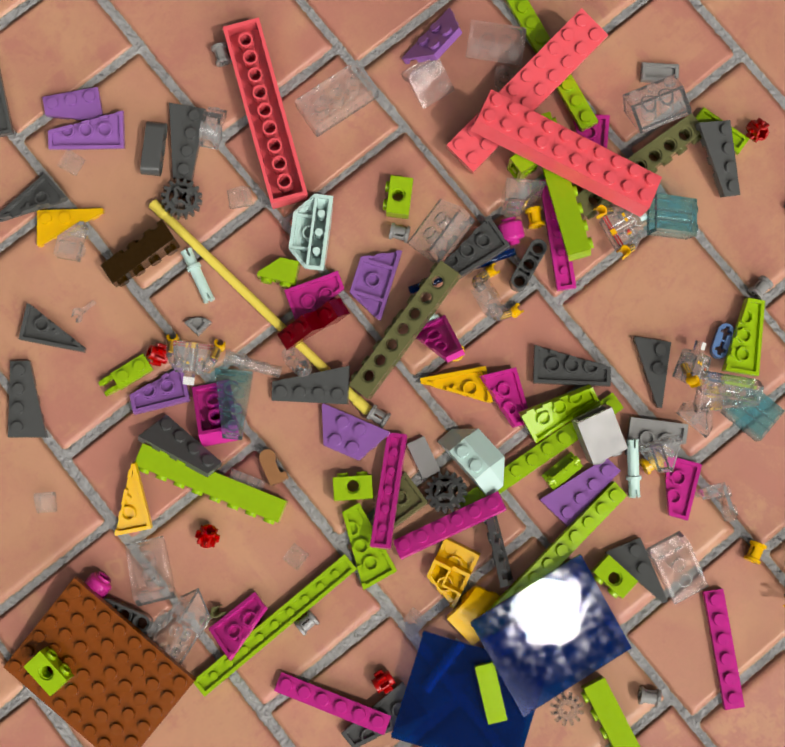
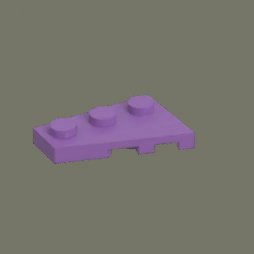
(75, 105)
(160, 394)

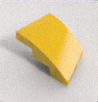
(452, 569)
(473, 605)

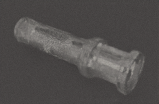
(244, 362)

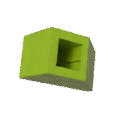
(280, 271)

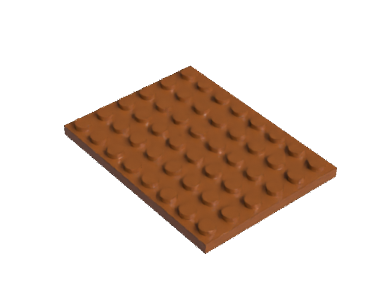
(120, 675)

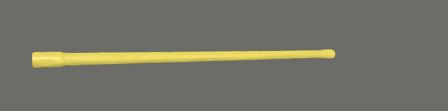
(359, 402)

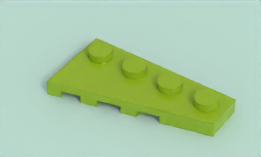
(746, 343)
(551, 415)
(372, 563)

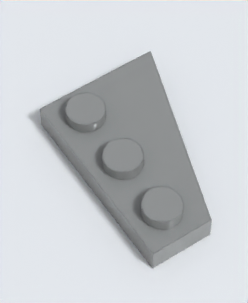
(650, 430)

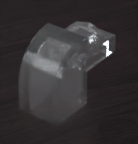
(211, 127)

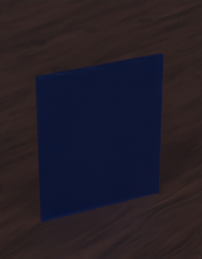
(551, 635)
(445, 701)

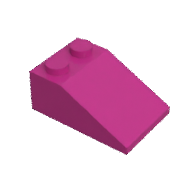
(208, 415)

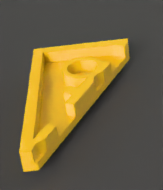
(54, 222)
(462, 383)
(134, 510)

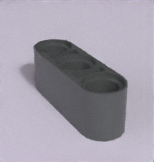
(153, 148)
(534, 259)
(134, 614)

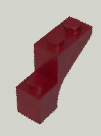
(313, 322)

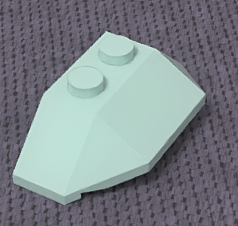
(312, 231)
(476, 457)

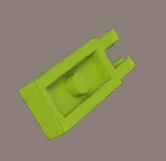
(127, 374)

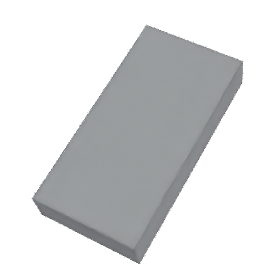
(656, 71)
(423, 457)

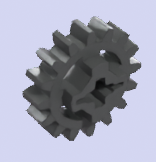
(187, 193)
(442, 500)

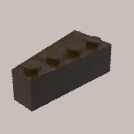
(140, 255)

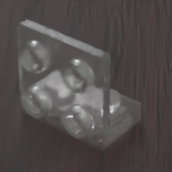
(428, 81)
(722, 493)
(172, 636)

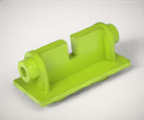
(562, 470)

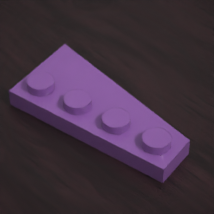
(92, 134)
(576, 494)

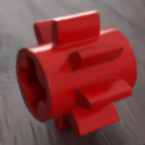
(757, 130)
(157, 354)
(207, 536)
(383, 681)

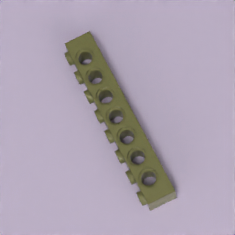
(641, 157)
(415, 326)

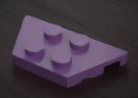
(435, 40)
(374, 281)
(349, 434)

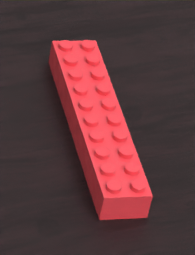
(535, 81)
(265, 113)
(566, 153)

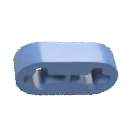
(718, 339)

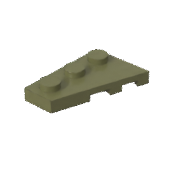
(409, 501)

